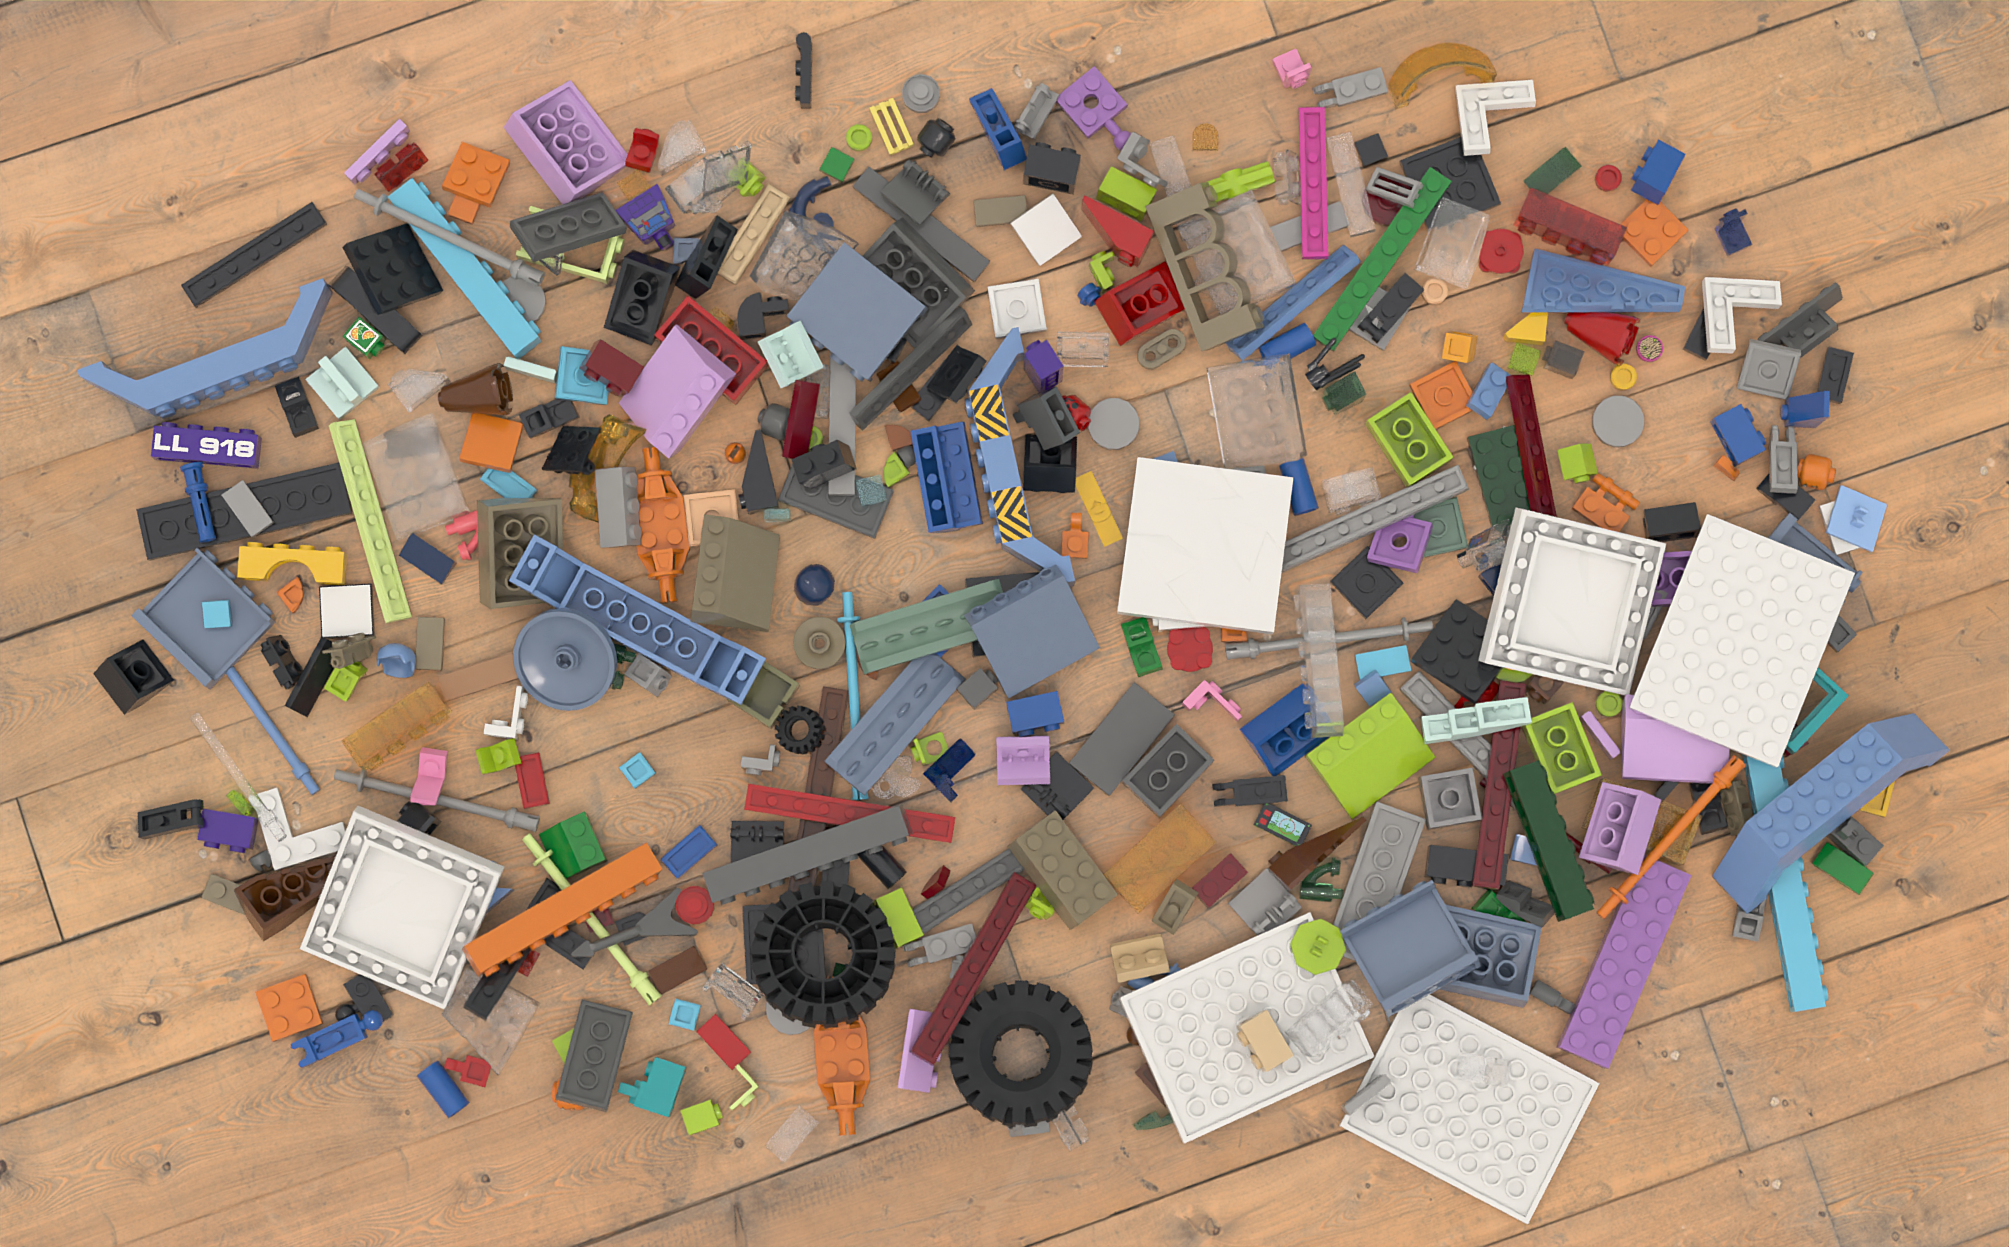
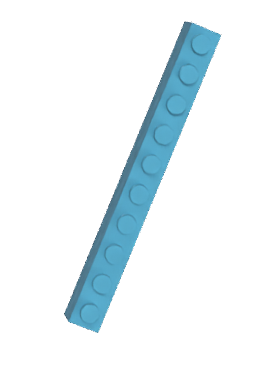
(1789, 904)

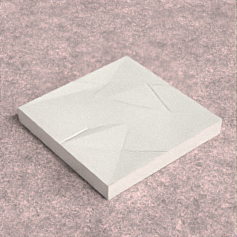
(1205, 545)
(1572, 602)
(401, 907)

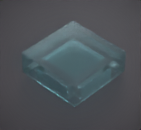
(870, 490)
(777, 515)

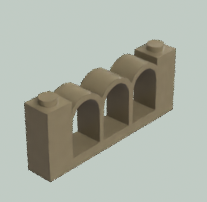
(1177, 208)

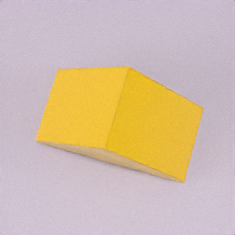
(1529, 330)

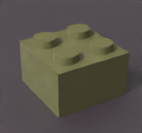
(768, 694)

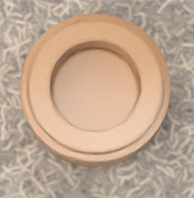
(1435, 291)

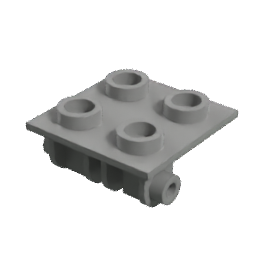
(1264, 903)

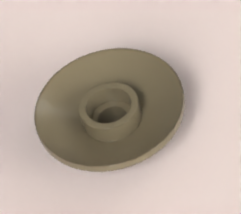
(815, 629)

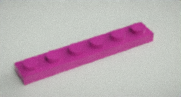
(1313, 183)

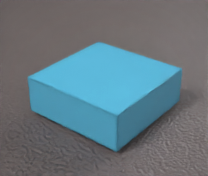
(217, 613)
(637, 770)
(684, 1014)

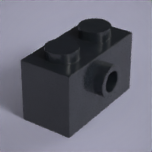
(823, 464)

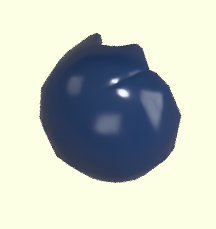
(814, 584)

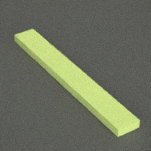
(370, 521)

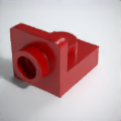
(642, 150)

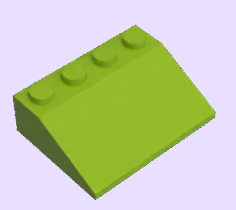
(1371, 756)

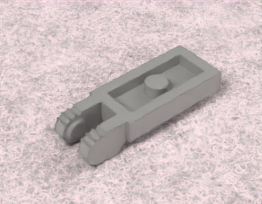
(1353, 88)
(1783, 461)
(943, 945)

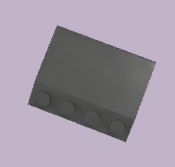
(922, 273)

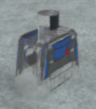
(1486, 548)

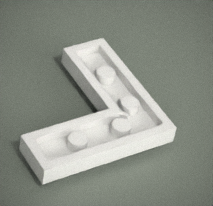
(1477, 98)
(1725, 293)
(298, 848)

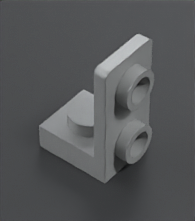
(1131, 153)

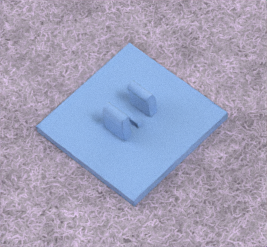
(1856, 518)

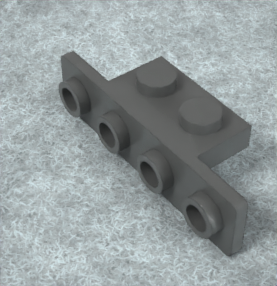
(1807, 325)

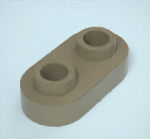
(1161, 350)

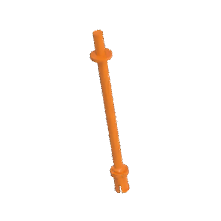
(1720, 781)

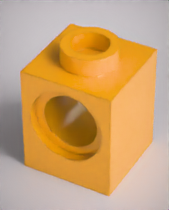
(1459, 346)

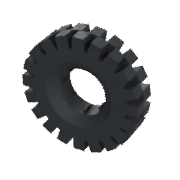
(830, 999)
(1015, 1008)

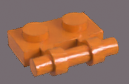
(1600, 511)

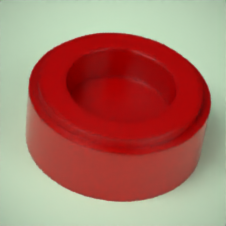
(1608, 178)

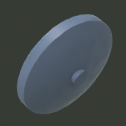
(565, 659)

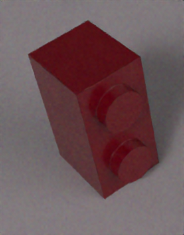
(611, 368)
(1219, 880)

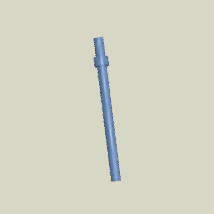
(300, 769)

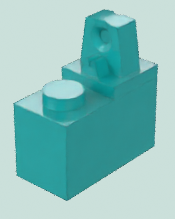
(660, 1090)

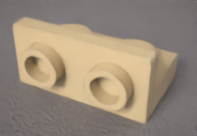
(1139, 958)

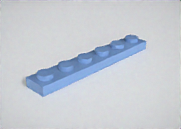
(1296, 300)

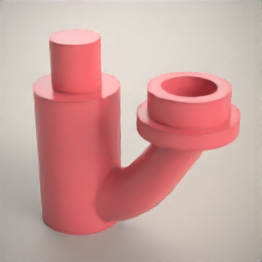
(463, 525)

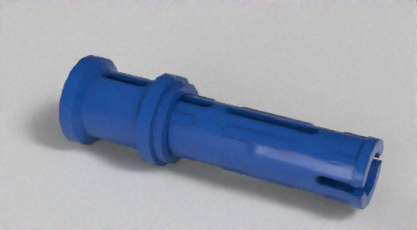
(196, 490)

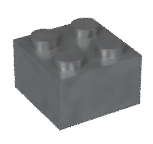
(1449, 798)

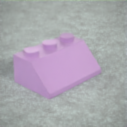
(1620, 828)
(914, 1072)

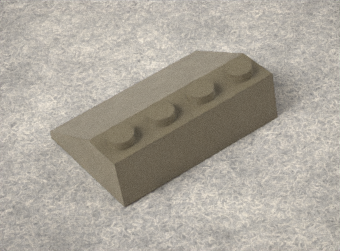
(503, 536)
(735, 574)

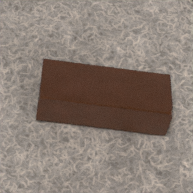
(677, 970)

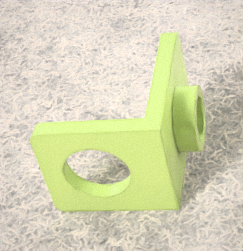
(748, 1096)

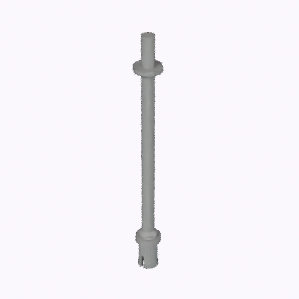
(517, 268)
(1254, 648)
(511, 817)

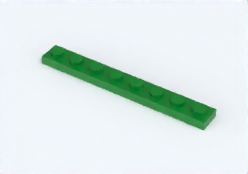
(1381, 260)

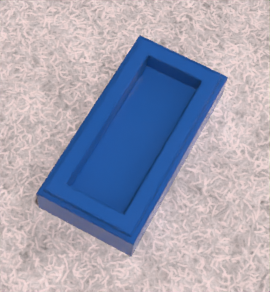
(688, 852)

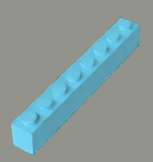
(468, 273)

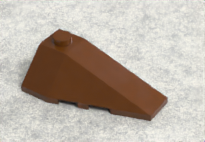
(1301, 860)
(282, 897)

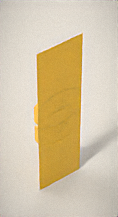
(1098, 509)

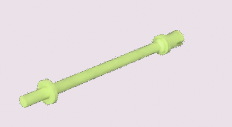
(637, 978)

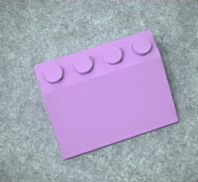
(566, 143)
(676, 391)
(1665, 752)

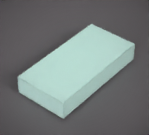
(530, 369)

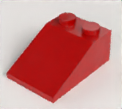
(1122, 235)
(1140, 303)

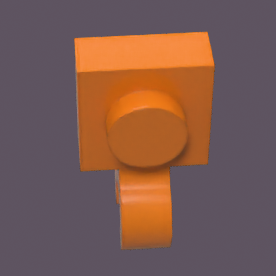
(1074, 541)

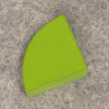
(894, 470)

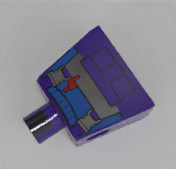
(649, 218)

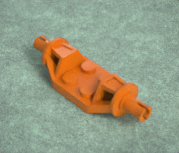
(662, 525)
(840, 1065)

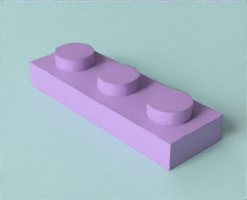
(377, 152)

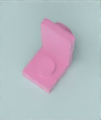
(1291, 69)
(1197, 699)
(430, 776)

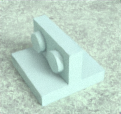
(790, 354)
(342, 382)

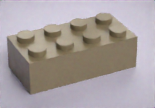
(1062, 870)

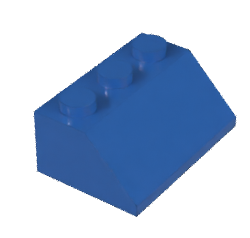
(1280, 733)

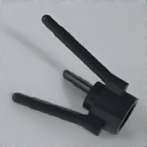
(1321, 376)

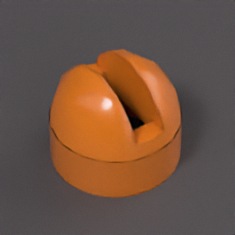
(740, 455)

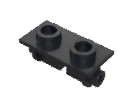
(278, 651)

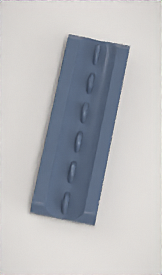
(894, 721)

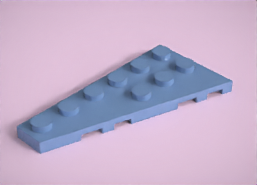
(1576, 285)

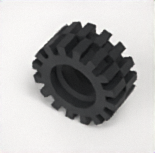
(785, 726)

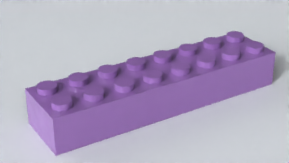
(1623, 965)

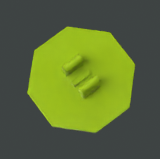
(1317, 946)

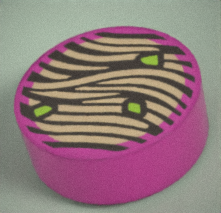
(1649, 348)

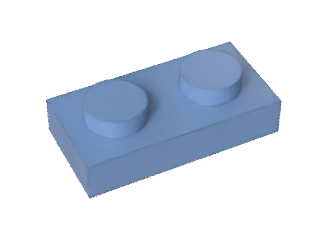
(1488, 391)

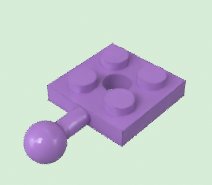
(1092, 120)
(1406, 557)

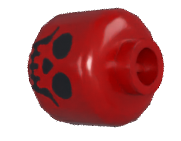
(1079, 410)

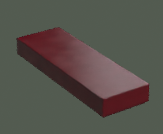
(801, 419)

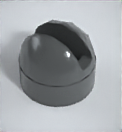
(907, 456)
(259, 859)

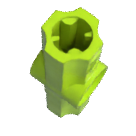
(1240, 181)

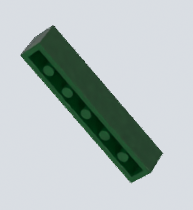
(1549, 841)

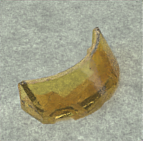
(1435, 59)
(607, 452)

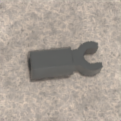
(1551, 997)

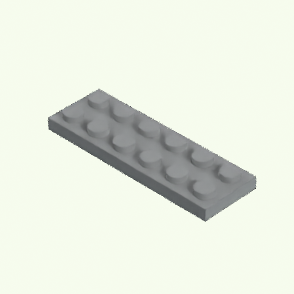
(1379, 863)

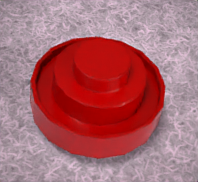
(694, 905)

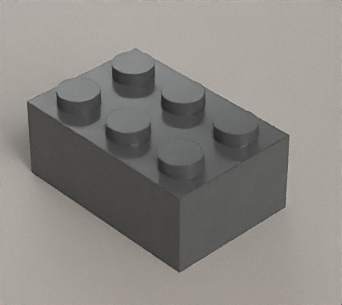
(1167, 771)

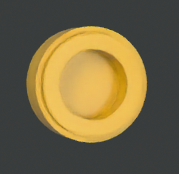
(1623, 377)

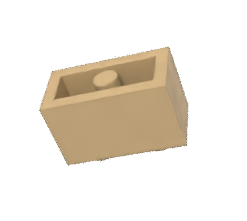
(1264, 1041)

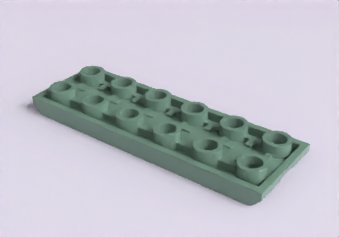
(919, 628)

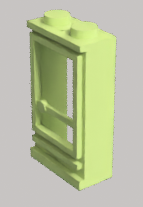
(608, 266)

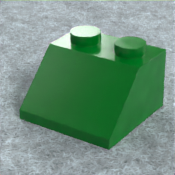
(573, 845)

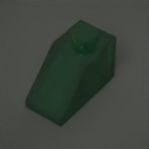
(1344, 394)

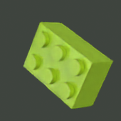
(1409, 440)
(1562, 748)

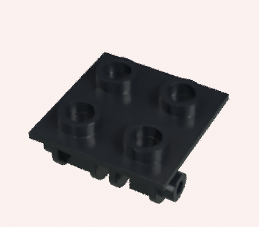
(572, 450)
(1065, 789)
(755, 837)

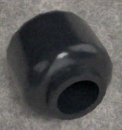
(936, 137)

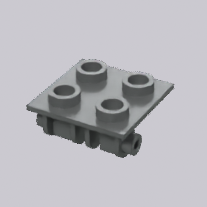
(915, 192)

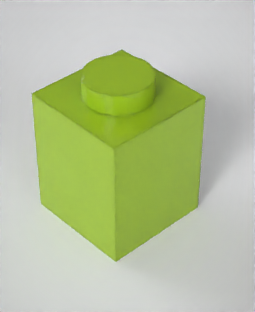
(1577, 462)
(701, 1116)

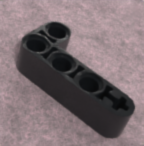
(390, 324)

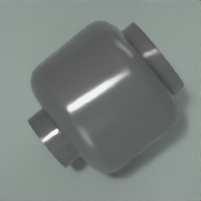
(774, 421)

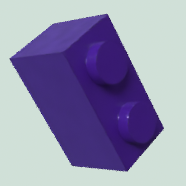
(228, 829)

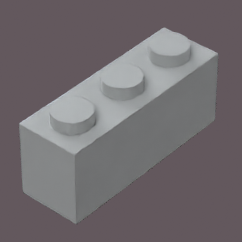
(618, 507)

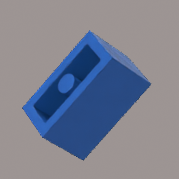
(1658, 171)
(1738, 434)
(1035, 713)

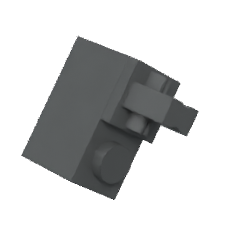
(1048, 417)
(1855, 841)

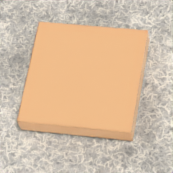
(710, 503)

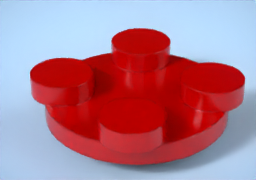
(1501, 252)
(1190, 649)

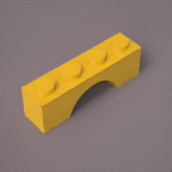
(259, 562)

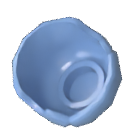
(397, 660)

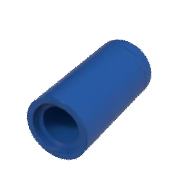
(1293, 342)
(1302, 495)
(443, 1089)

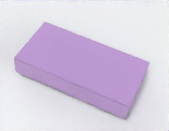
(1599, 735)

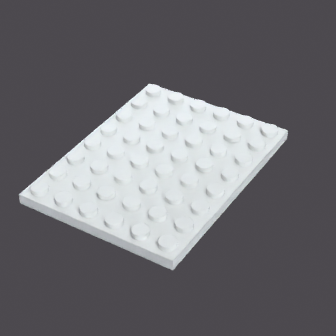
(1742, 640)
(1191, 1030)
(1468, 1133)

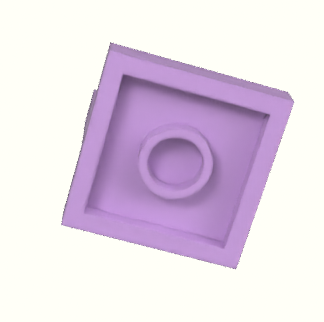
(1023, 760)

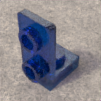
(1732, 232)
(947, 767)

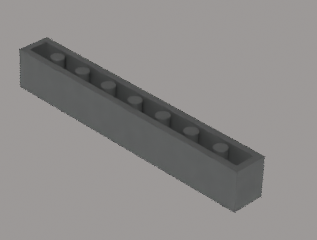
(808, 853)

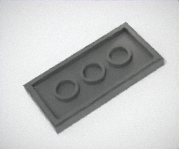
(568, 227)
(837, 509)
(1121, 739)
(594, 1056)

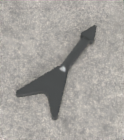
(655, 923)

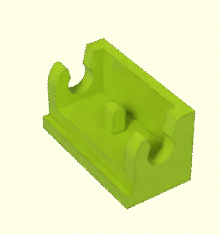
(1126, 193)
(899, 917)

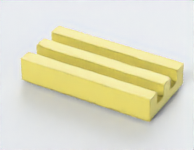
(883, 107)

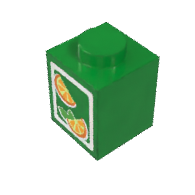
(365, 338)

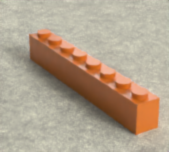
(561, 910)

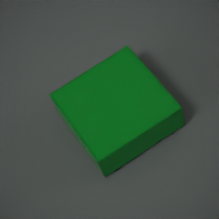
(836, 164)

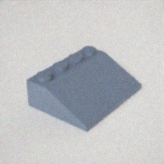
(1505, 956)

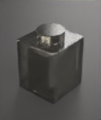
(1562, 359)

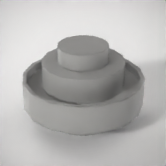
(920, 93)

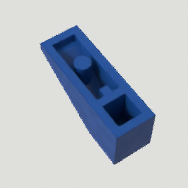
(998, 129)
(1806, 410)

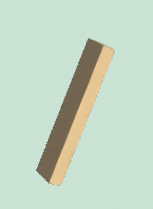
(753, 233)

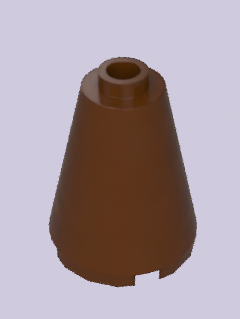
(479, 393)

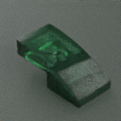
(1553, 171)
(1152, 1121)

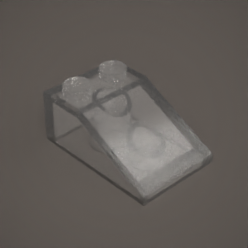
(1453, 243)

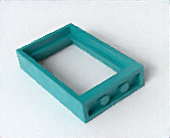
(1820, 714)

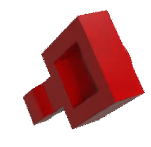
(473, 1070)

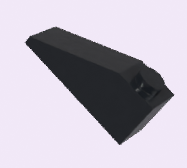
(706, 259)
(758, 482)

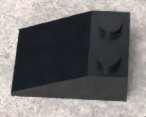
(641, 296)

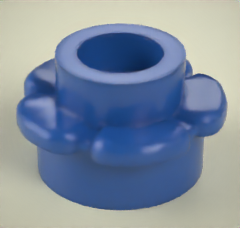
(1089, 294)

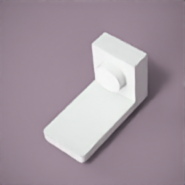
(500, 728)

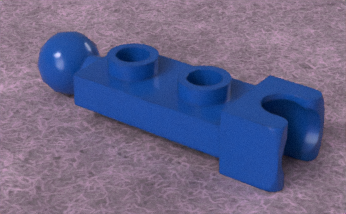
(337, 1036)

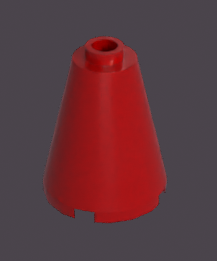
(1604, 332)

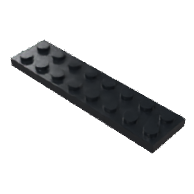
(287, 499)

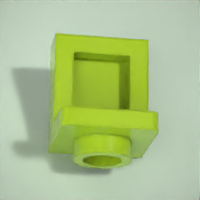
(753, 183)
(1039, 905)

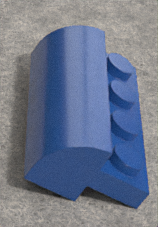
(946, 477)

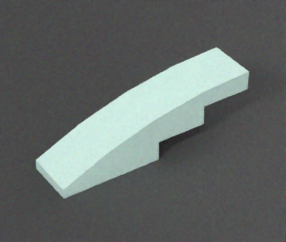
(1476, 720)

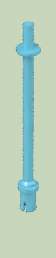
(852, 672)

